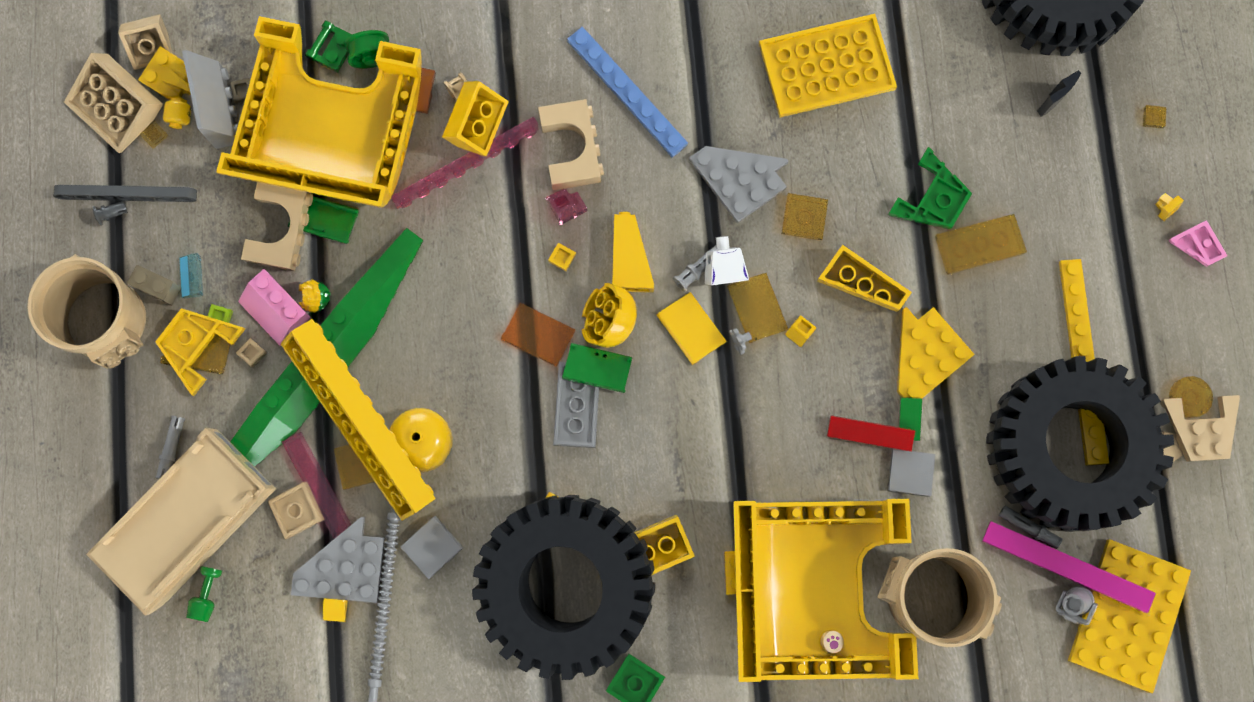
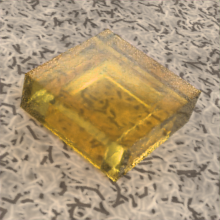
(1154, 116)

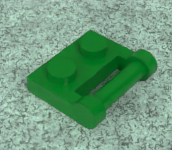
(335, 53)

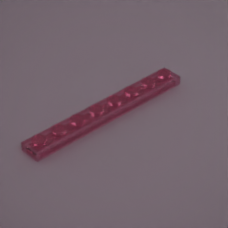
(458, 167)

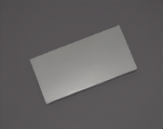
(575, 413)

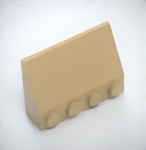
(112, 101)

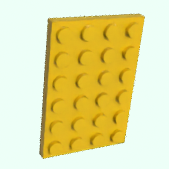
(827, 65)
(1125, 640)

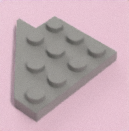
(740, 178)
(344, 568)

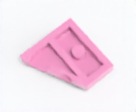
(1200, 244)

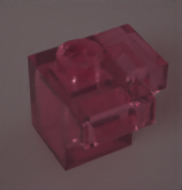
(566, 205)

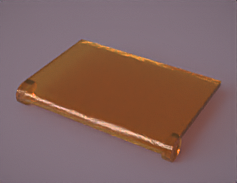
(538, 334)

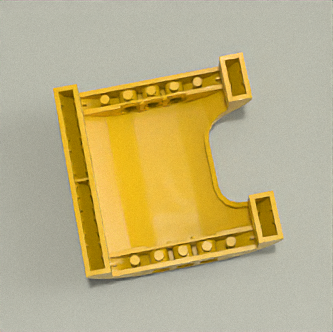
(321, 132)
(803, 578)

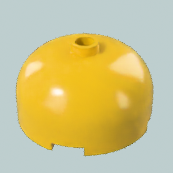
(618, 317)
(434, 439)

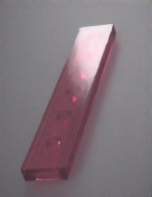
(311, 472)

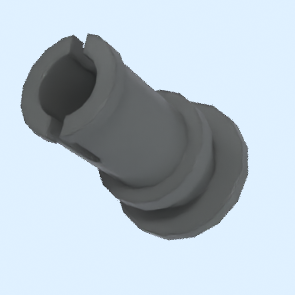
(108, 212)

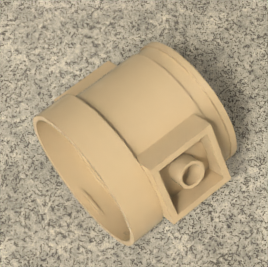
(59, 288)
(981, 591)

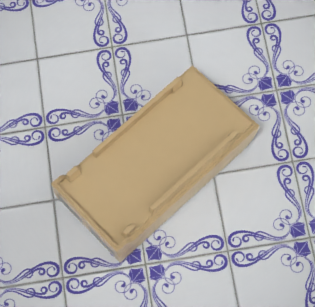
(181, 521)

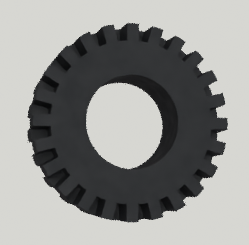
(1063, 22)
(1132, 434)
(524, 627)

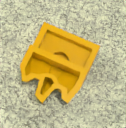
(166, 75)

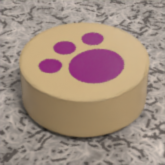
(831, 642)

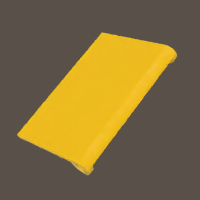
(691, 328)

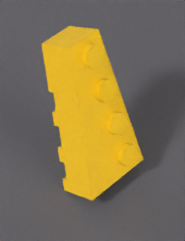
(861, 279)

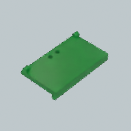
(333, 218)
(597, 370)

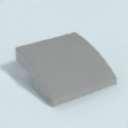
(432, 547)

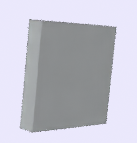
(911, 472)

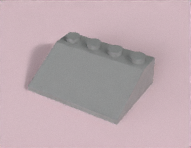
(211, 99)

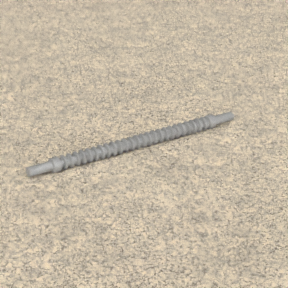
(375, 681)

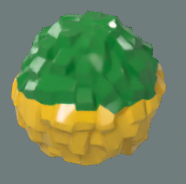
(314, 296)

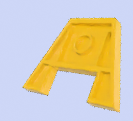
(186, 340)

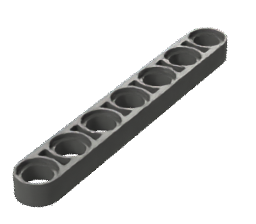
(125, 193)

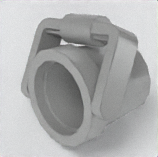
(1077, 602)

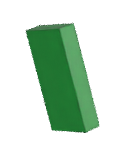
(910, 415)

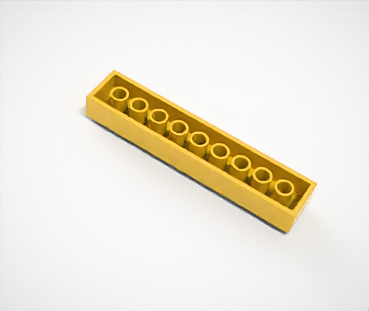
(357, 419)

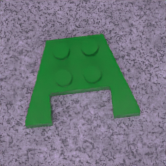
(942, 200)

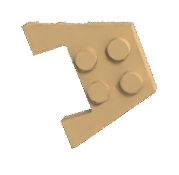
(1204, 437)

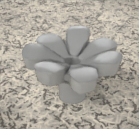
(740, 340)

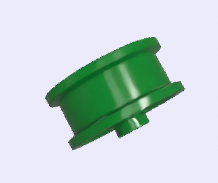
(364, 48)

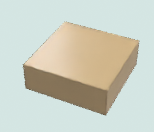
(251, 352)

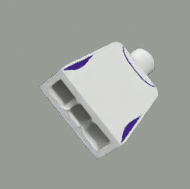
(724, 264)

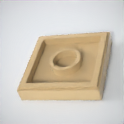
(295, 510)

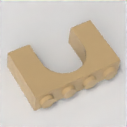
(573, 117)
(285, 252)

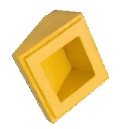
(800, 331)
(334, 609)

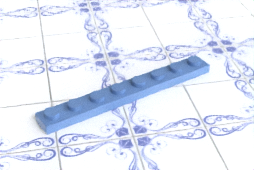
(627, 92)

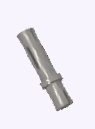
(167, 457)

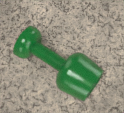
(201, 607)

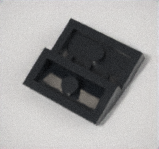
(1058, 93)

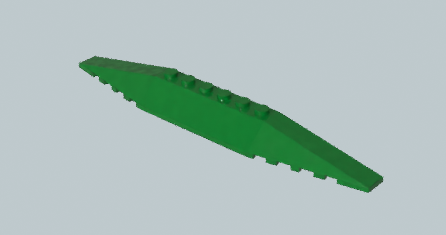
(349, 330)

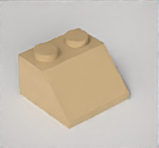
(143, 38)

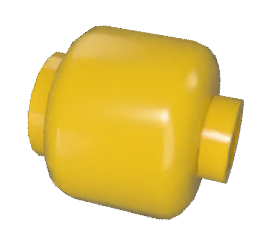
(177, 113)

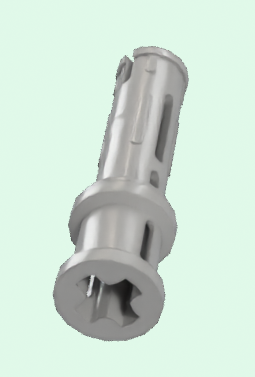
(692, 272)

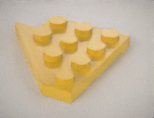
(927, 353)

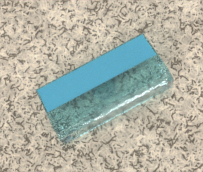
(191, 276)

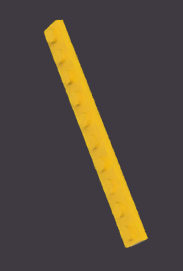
(1081, 345)

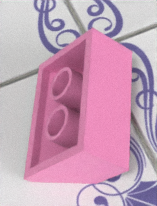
(272, 306)

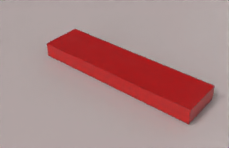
(871, 433)

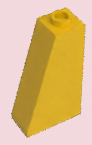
(629, 256)

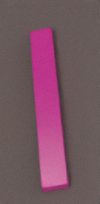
(1069, 567)

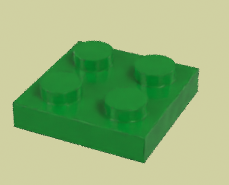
(635, 681)

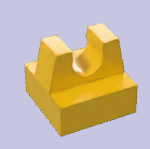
(1168, 205)

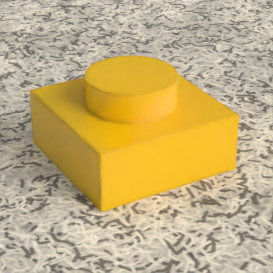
(562, 257)

